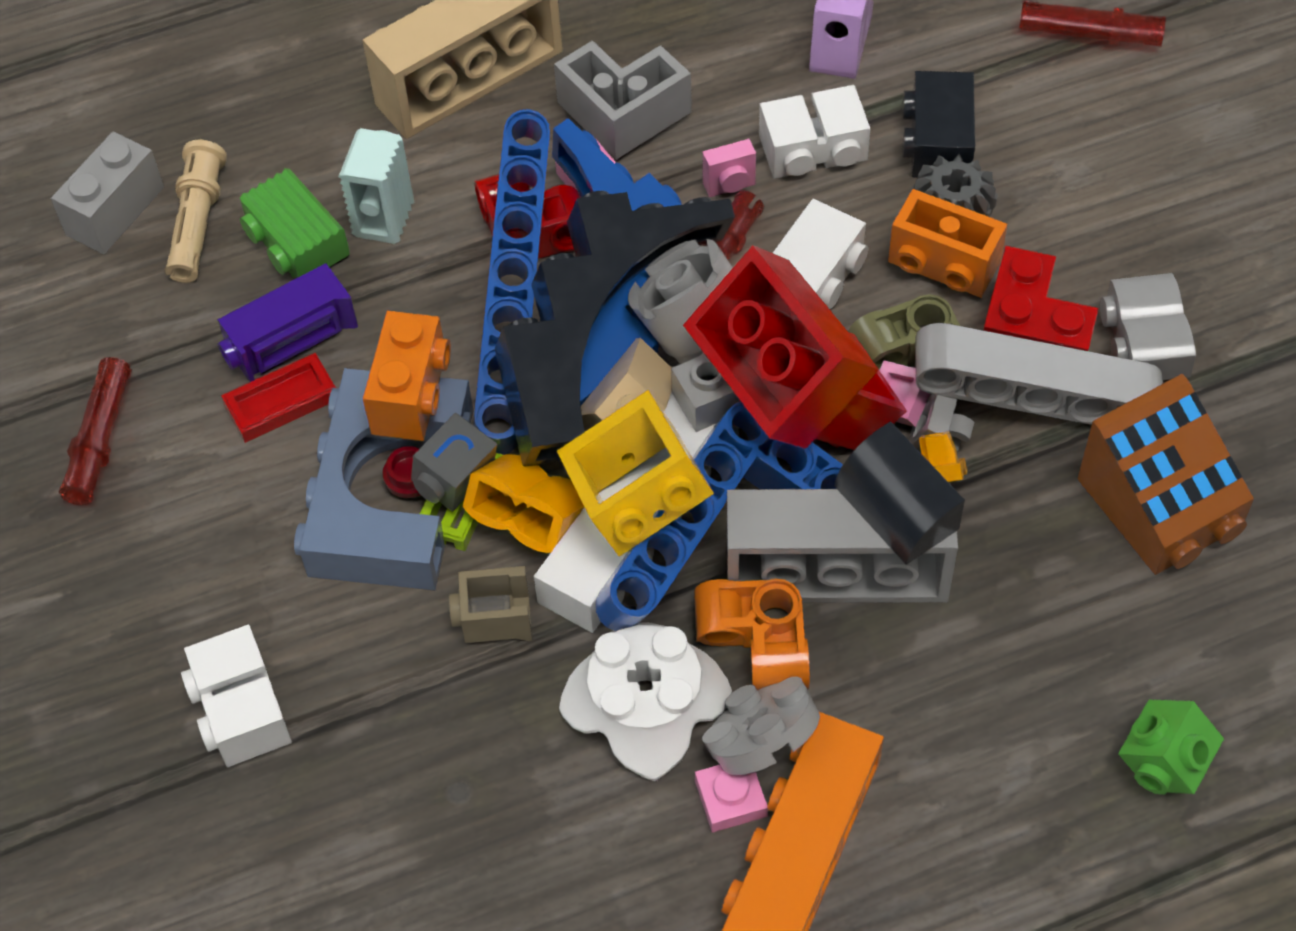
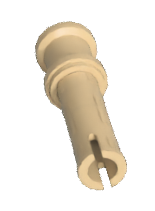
(196, 192)

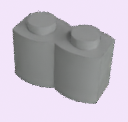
(1149, 323)

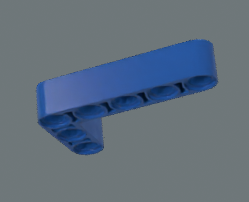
(676, 541)

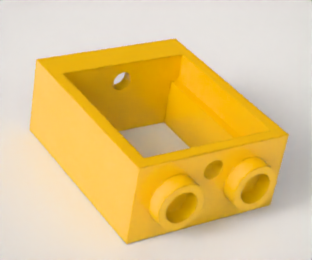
(618, 447)

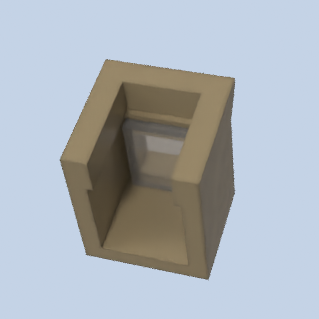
(492, 605)

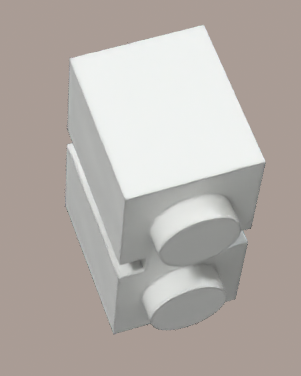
(798, 143)
(236, 696)

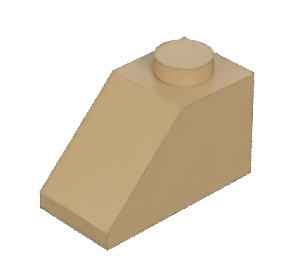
(631, 376)

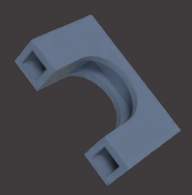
(352, 539)

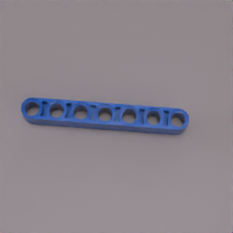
(511, 257)

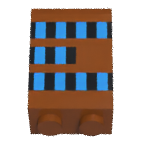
(1165, 476)

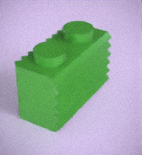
(292, 225)

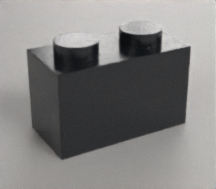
(941, 118)

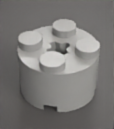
(674, 291)

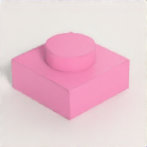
(729, 168)
(903, 382)
(730, 798)

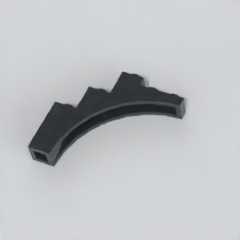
(611, 246)

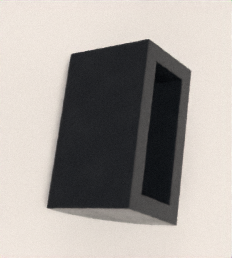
(900, 493)

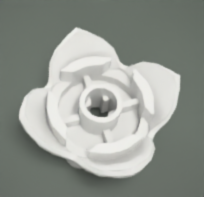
(649, 727)

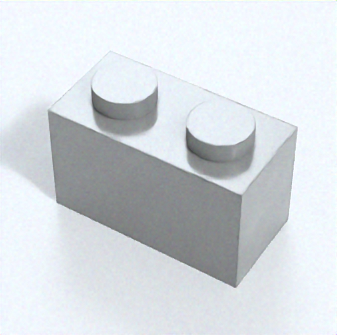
(108, 192)

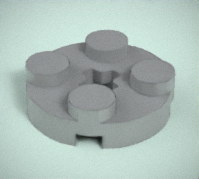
(761, 724)

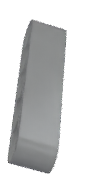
(1027, 373)

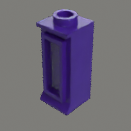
(286, 322)

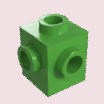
(1171, 746)

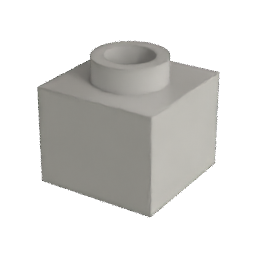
(701, 392)

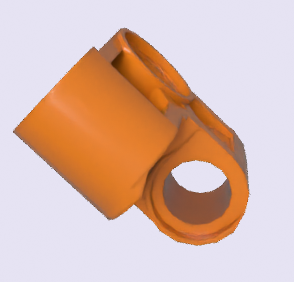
(734, 616)

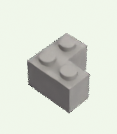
(623, 103)

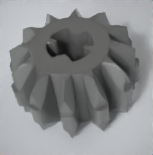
(959, 184)

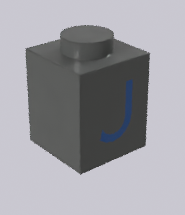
(447, 460)

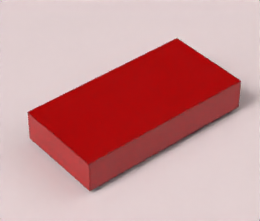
(279, 397)

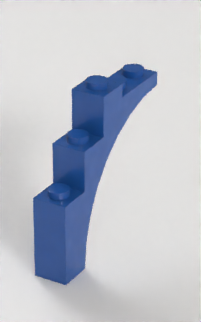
(617, 322)

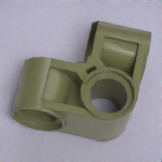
(892, 332)

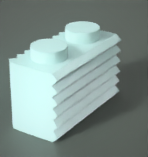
(377, 185)

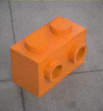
(947, 243)
(406, 375)

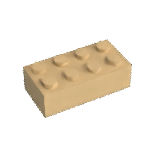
(456, 54)

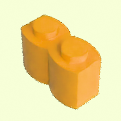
(523, 501)

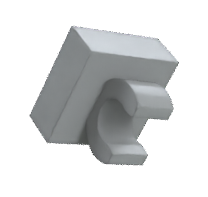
(939, 417)

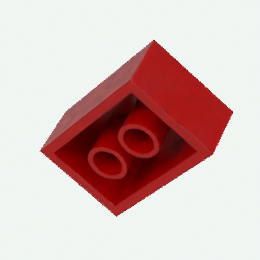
(779, 348)

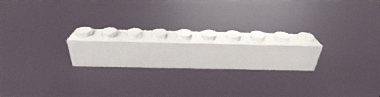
(824, 250)

